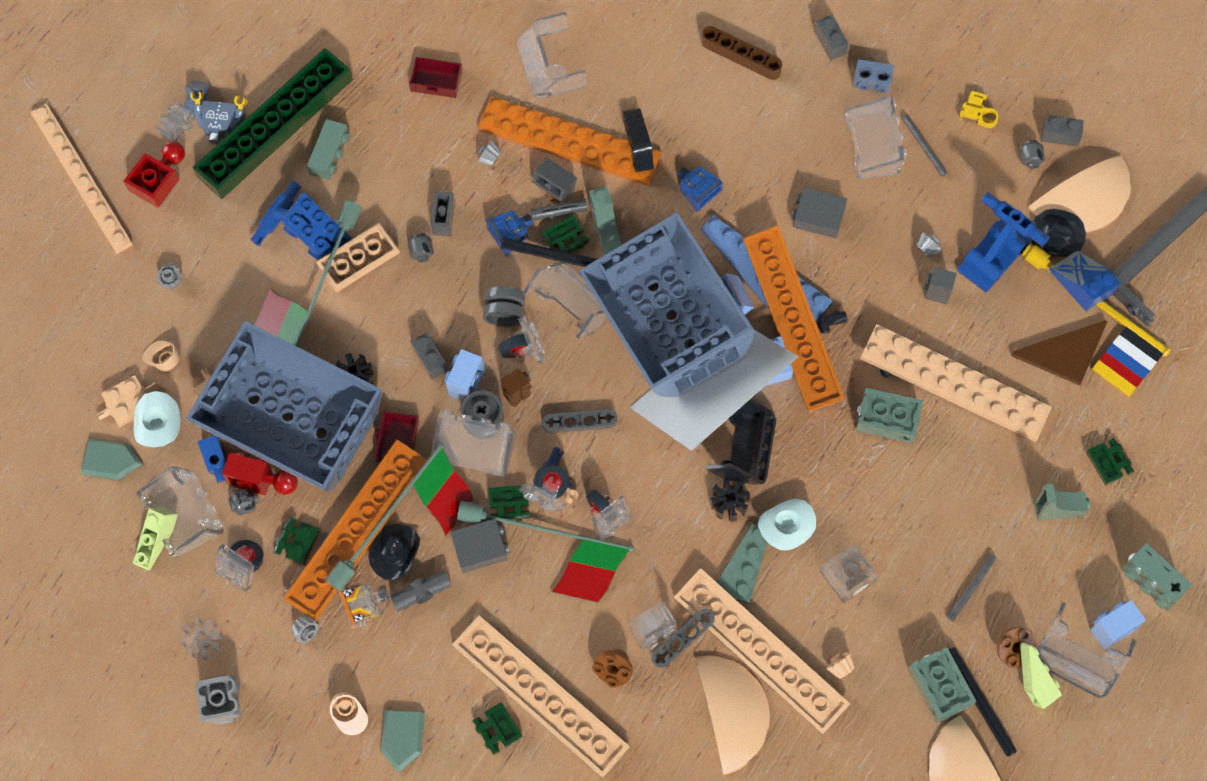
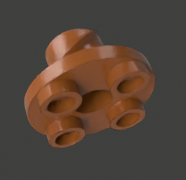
(1009, 645)
(613, 667)

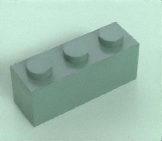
(328, 149)

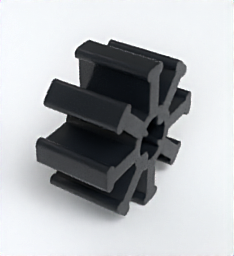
(360, 367)
(722, 497)

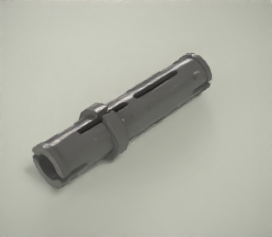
(557, 210)

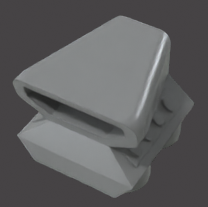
(218, 699)

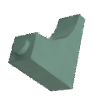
(604, 219)
(1060, 504)

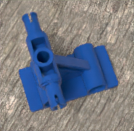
(302, 221)
(1001, 245)

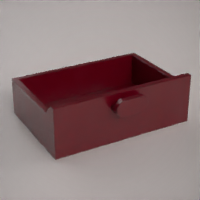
(435, 77)
(395, 427)

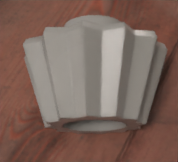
(489, 153)
(928, 245)
(169, 277)
(304, 629)

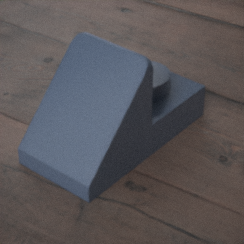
(196, 86)

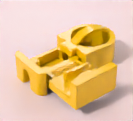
(974, 111)

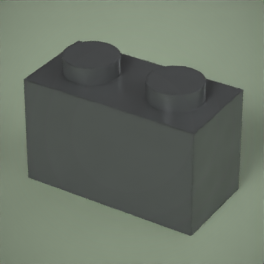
(831, 37)
(1062, 130)
(554, 179)
(442, 213)
(939, 285)
(429, 355)

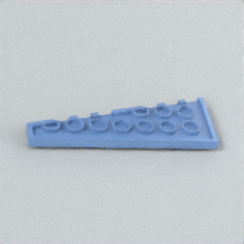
(734, 251)

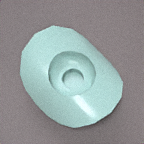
(156, 420)
(788, 524)

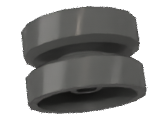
(503, 306)
(483, 405)

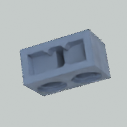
(874, 71)

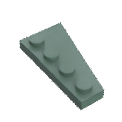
(743, 568)

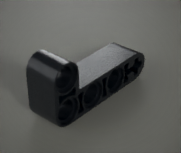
(638, 140)

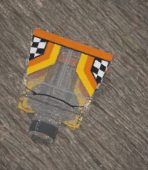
(362, 604)

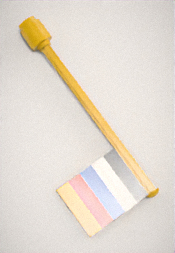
(1130, 354)

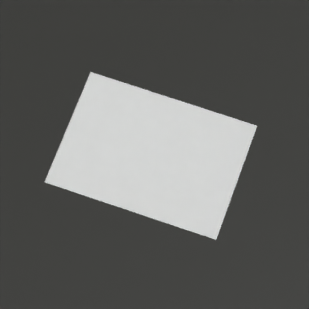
(711, 402)

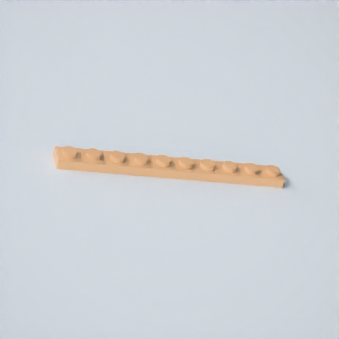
(81, 179)

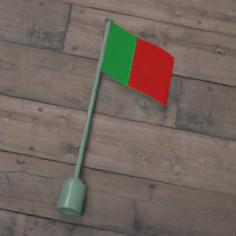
(286, 317)
(440, 492)
(589, 568)

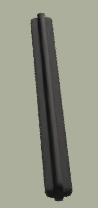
(544, 252)
(984, 707)

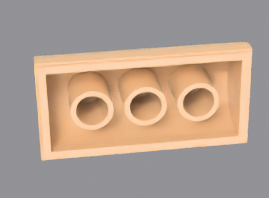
(358, 257)

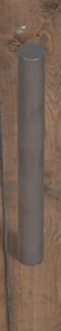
(924, 145)
(971, 588)

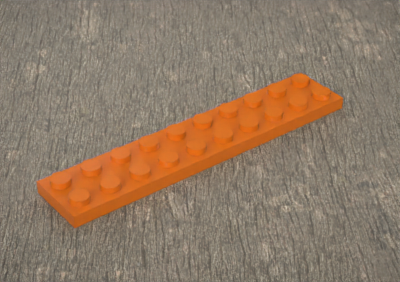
(563, 139)
(793, 318)
(397, 469)

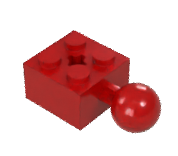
(153, 178)
(256, 475)

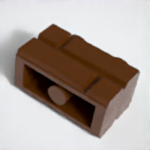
(516, 387)

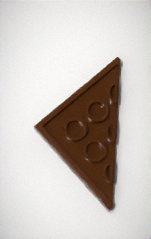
(1065, 354)

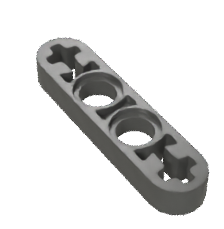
(580, 425)
(685, 640)

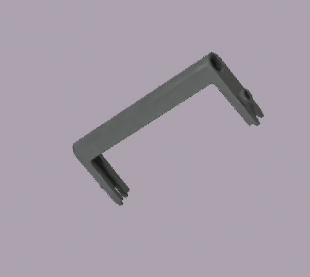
(1151, 249)

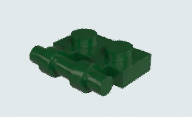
(564, 231)
(1106, 465)
(508, 497)
(302, 542)
(503, 725)

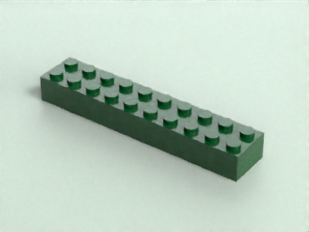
(272, 123)

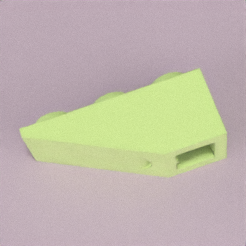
(157, 527)
(1037, 681)

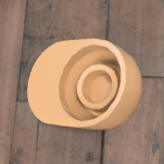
(162, 355)
(348, 713)

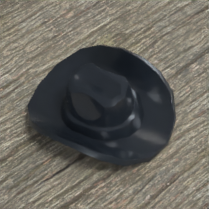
(1064, 229)
(393, 551)

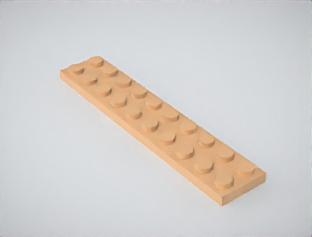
(956, 383)
(763, 652)
(541, 696)

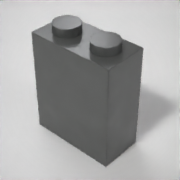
(819, 212)
(480, 545)

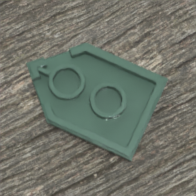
(109, 459)
(402, 737)

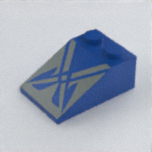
(1085, 279)

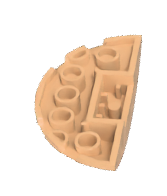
(1092, 195)
(735, 708)
(959, 755)

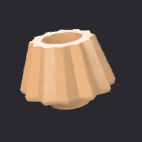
(841, 665)

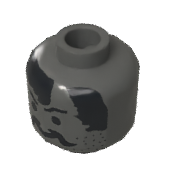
(1032, 154)
(420, 247)
(243, 501)

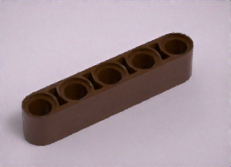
(747, 59)

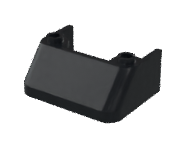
(751, 445)

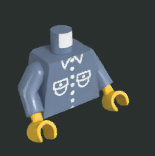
(218, 118)

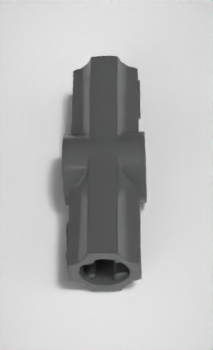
(420, 591)

